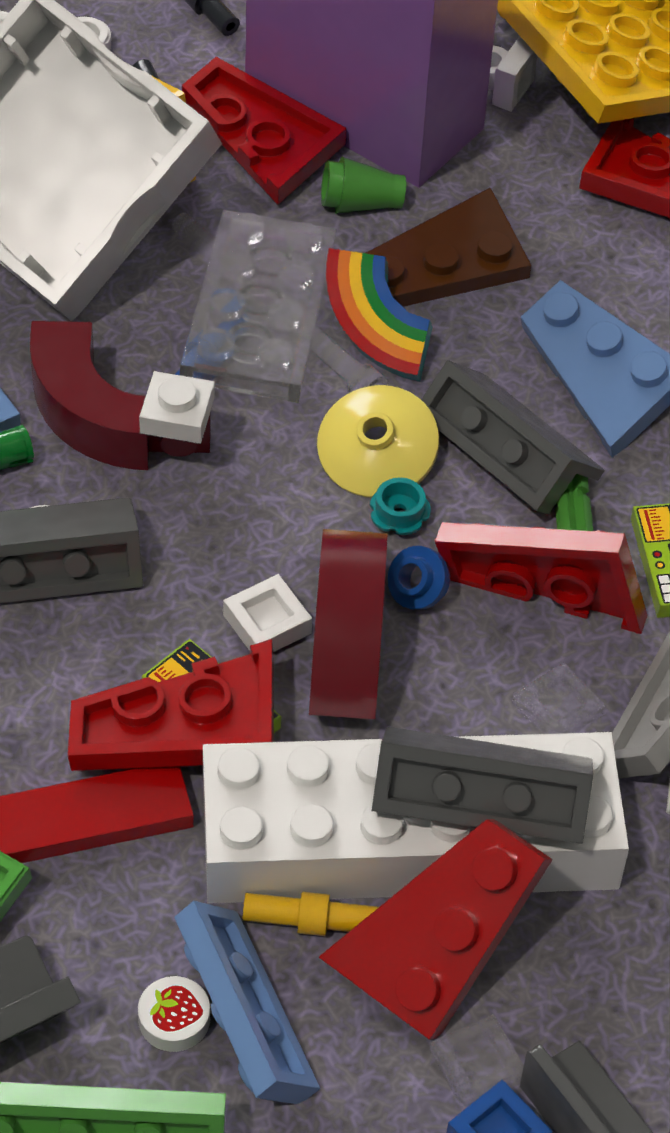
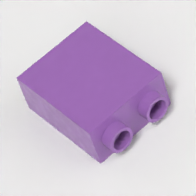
(391, 71)

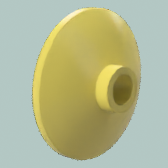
(365, 463)

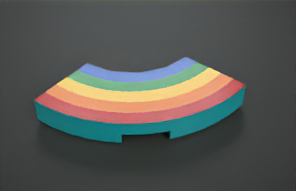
(372, 316)

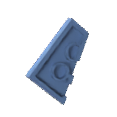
(605, 365)

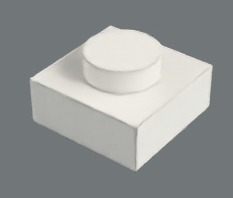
(177, 407)
(267, 613)

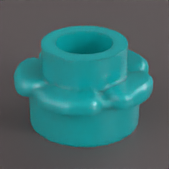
(400, 494)

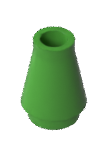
(360, 187)

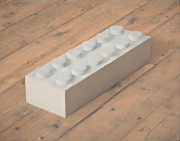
(304, 822)

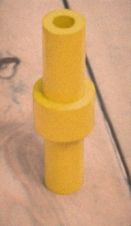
(311, 912)

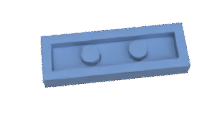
(246, 1004)

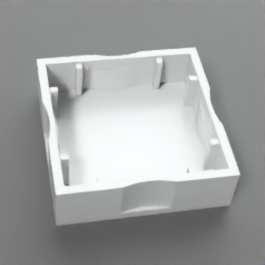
(83, 154)

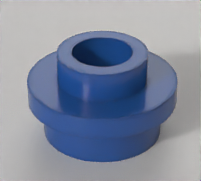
(433, 583)

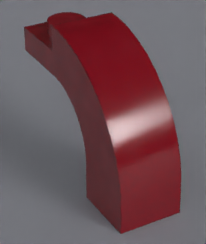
(85, 407)
(348, 624)

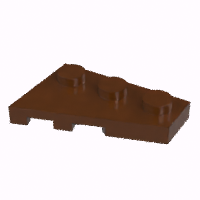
(455, 253)

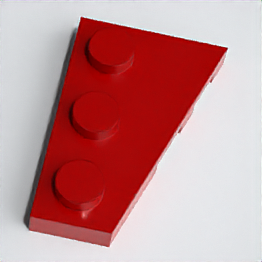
(172, 719)
(441, 928)

